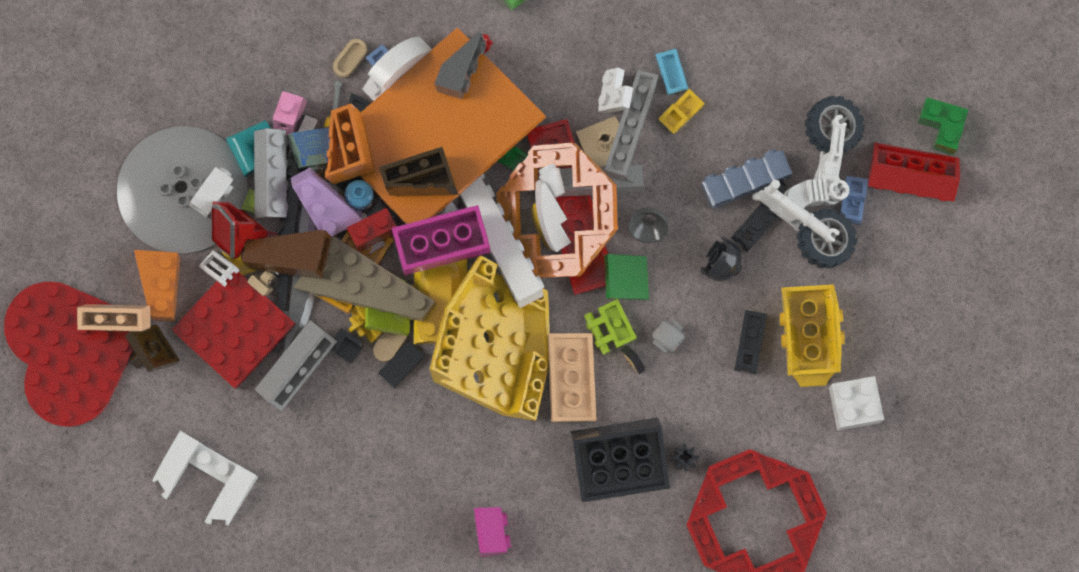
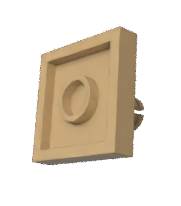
(598, 140)

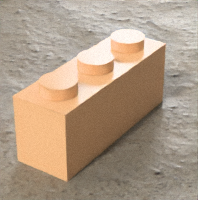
(113, 317)

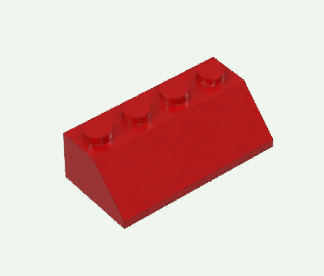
(914, 172)

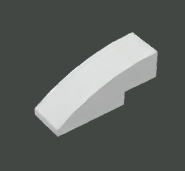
(550, 217)

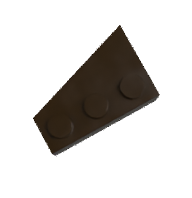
(420, 175)

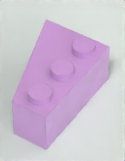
(324, 204)

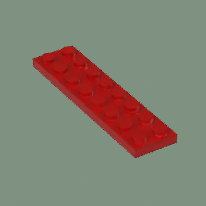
(575, 208)

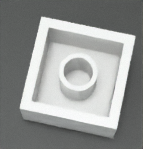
(856, 403)

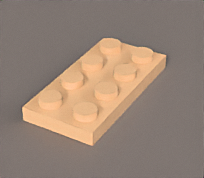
(571, 377)

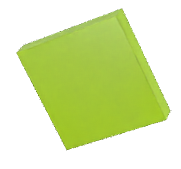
(386, 322)

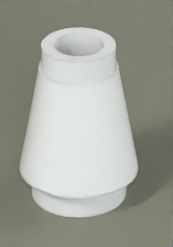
(552, 178)

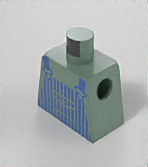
(310, 148)

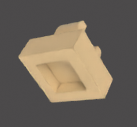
(262, 282)

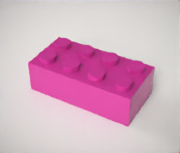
(441, 240)

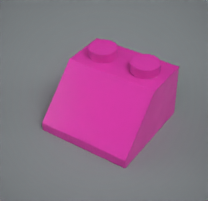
(490, 531)

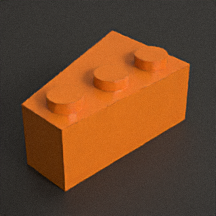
(348, 146)
(160, 282)

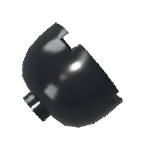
(726, 261)

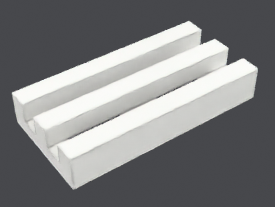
(226, 273)

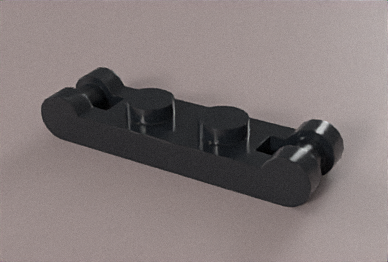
(756, 224)

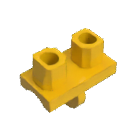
(358, 324)

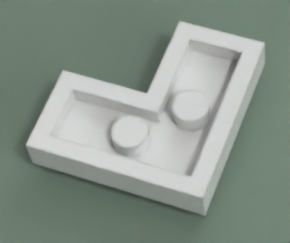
(614, 95)

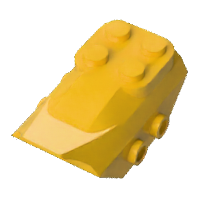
(439, 285)
(812, 333)

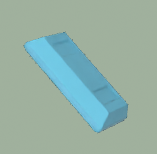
(671, 71)

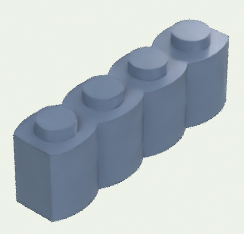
(746, 179)

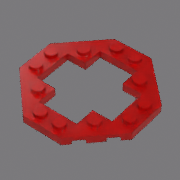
(773, 474)

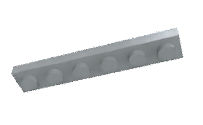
(631, 126)

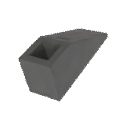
(456, 71)

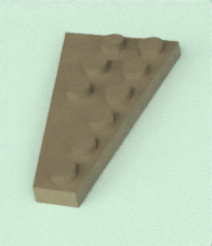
(363, 283)

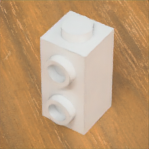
(214, 187)

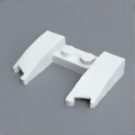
(236, 478)

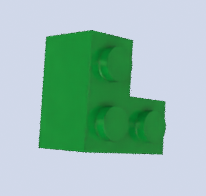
(947, 119)

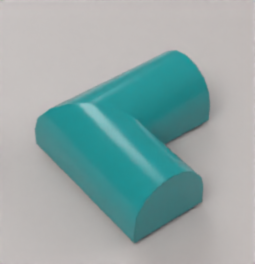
(243, 147)

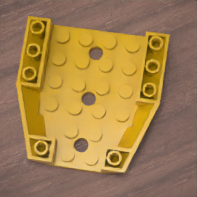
(514, 360)

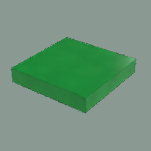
(626, 277)

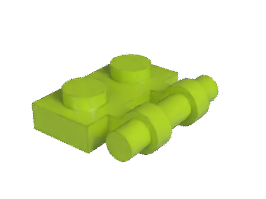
(616, 323)

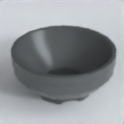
(648, 231)

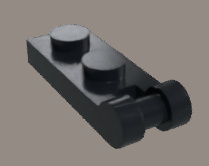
(750, 341)

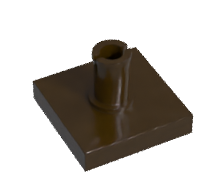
(151, 349)

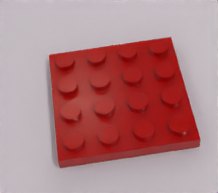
(233, 328)

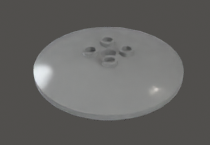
(149, 182)

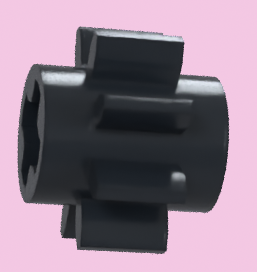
(680, 462)

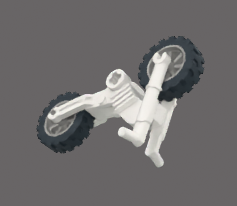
(830, 141)

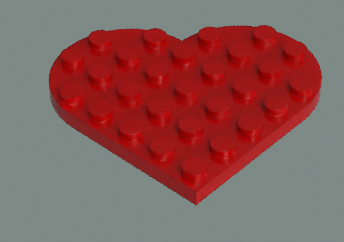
(68, 368)

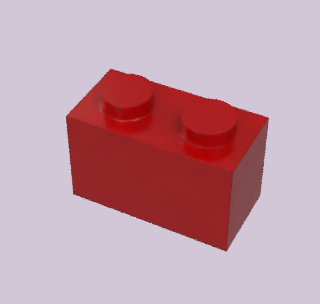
(371, 230)

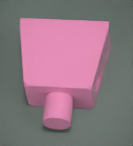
(289, 112)

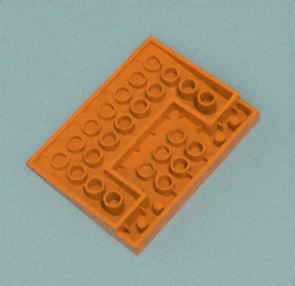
(471, 130)

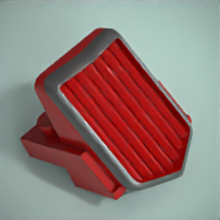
(232, 228)

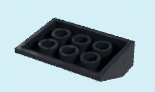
(620, 459)

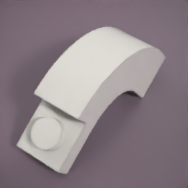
(394, 65)

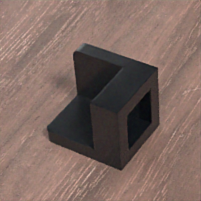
(347, 346)

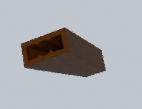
(290, 254)

